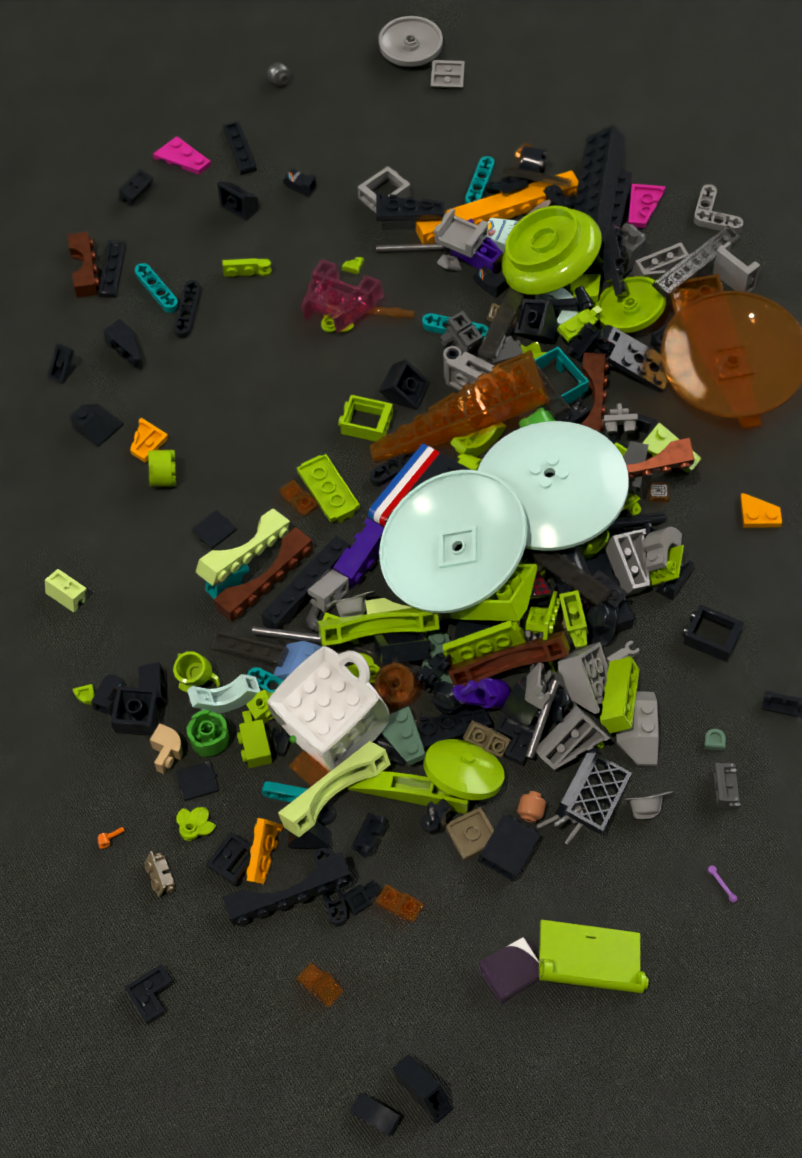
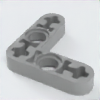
(706, 213)

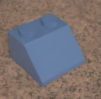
(297, 654)

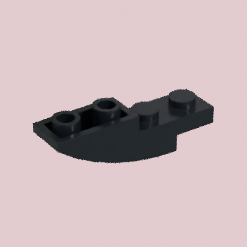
(613, 255)

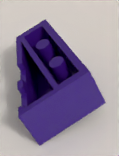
(486, 255)
(362, 554)

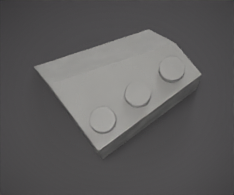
(585, 676)

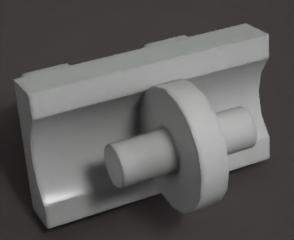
(619, 417)

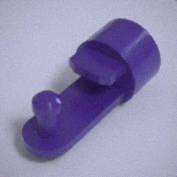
(487, 693)

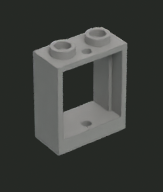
(366, 193)

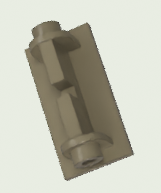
(155, 866)

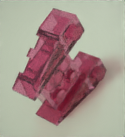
(339, 299)

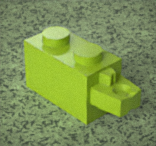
(574, 618)
(255, 742)

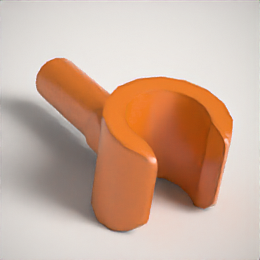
(103, 838)

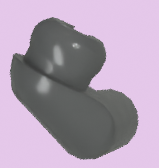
(312, 620)

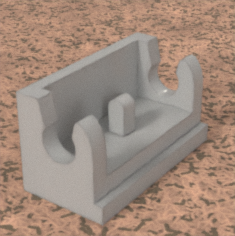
(329, 589)
(536, 686)

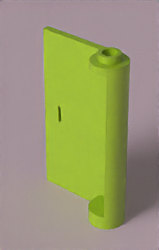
(590, 957)

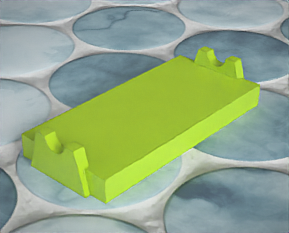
(328, 488)
(485, 642)

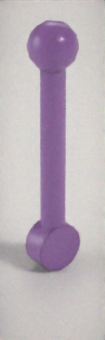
(712, 870)

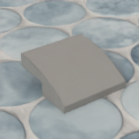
(447, 74)

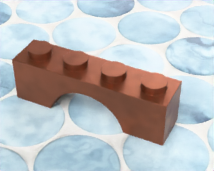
(84, 279)

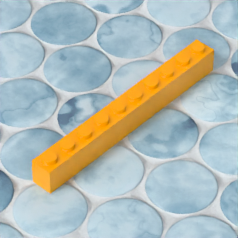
(498, 206)

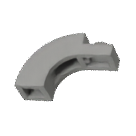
(657, 546)

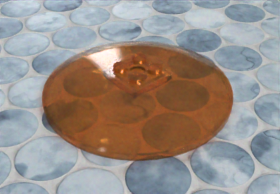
(740, 328)

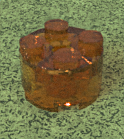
(392, 673)

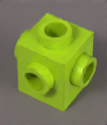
(259, 706)

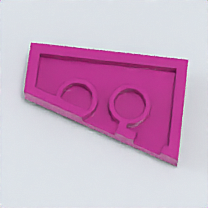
(184, 155)
(643, 203)

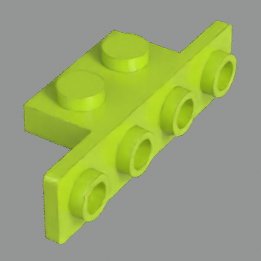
(543, 619)

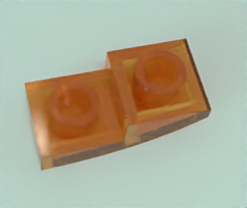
(297, 498)
(398, 903)

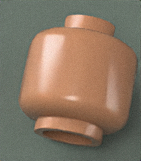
(531, 807)

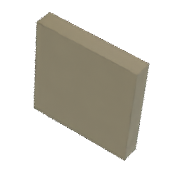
(470, 833)

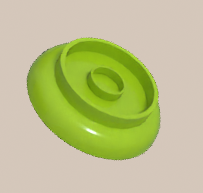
(549, 249)

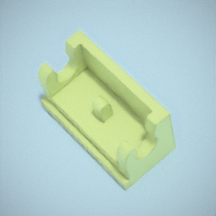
(65, 590)

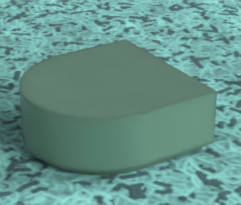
(715, 740)

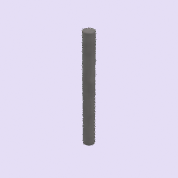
(409, 247)
(286, 634)
(542, 720)

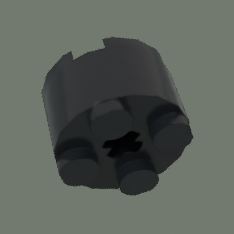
(533, 159)

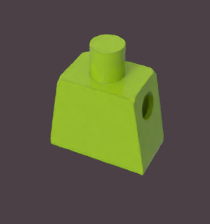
(591, 284)

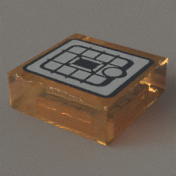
(659, 492)

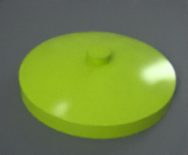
(636, 310)
(463, 769)

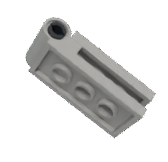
(463, 368)

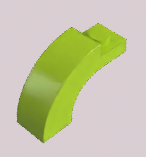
(479, 441)

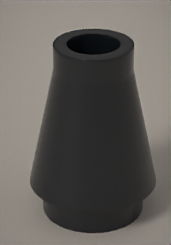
(584, 300)

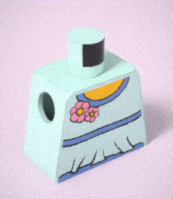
(499, 230)

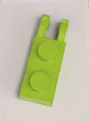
(246, 267)

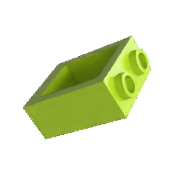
(367, 405)

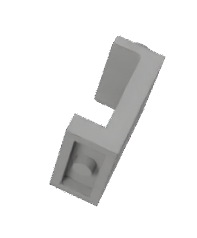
(460, 234)
(734, 271)

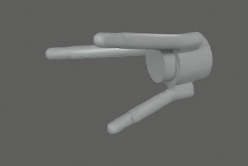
(577, 809)

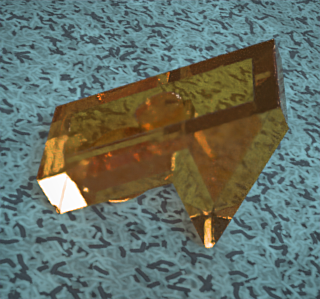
(320, 984)

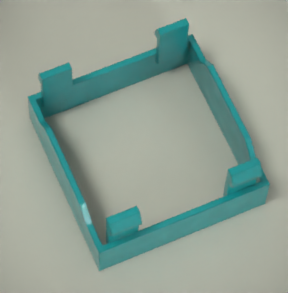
(562, 359)

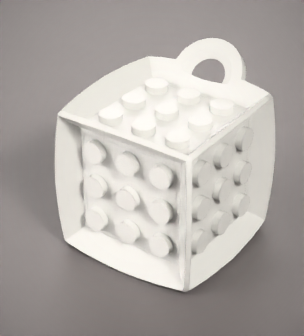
(329, 706)

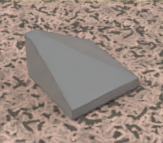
(449, 262)

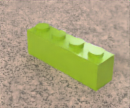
(620, 695)

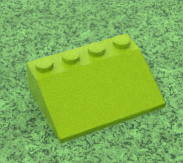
(506, 603)

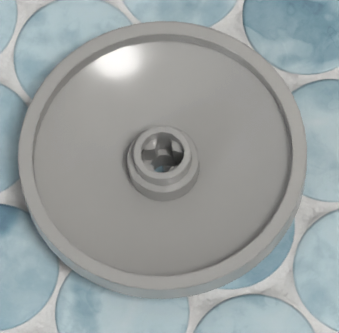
(410, 41)

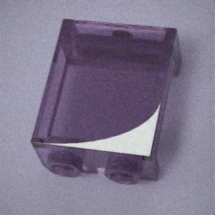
(510, 969)

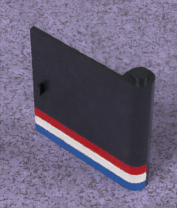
(420, 467)

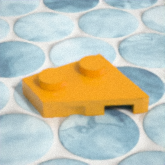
(147, 439)
(759, 513)

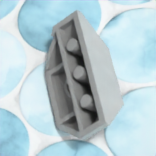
(642, 739)

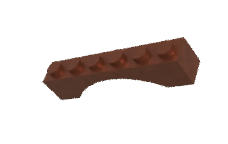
(593, 369)
(676, 454)
(237, 599)
(515, 656)

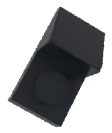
(61, 364)

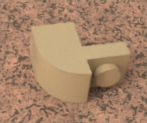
(168, 744)

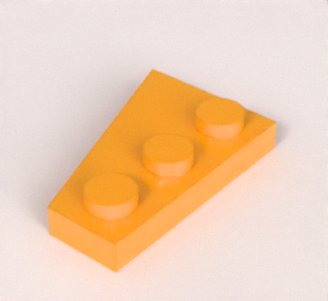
(260, 851)

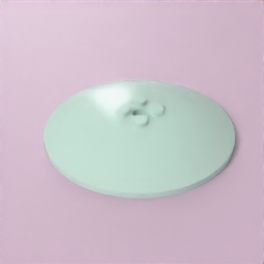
(582, 494)
(430, 523)

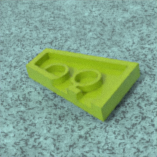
(660, 438)

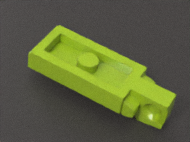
(572, 326)

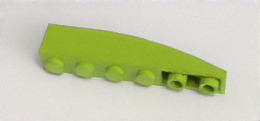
(408, 789)

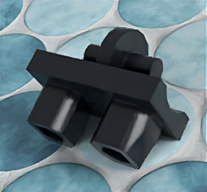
(436, 816)

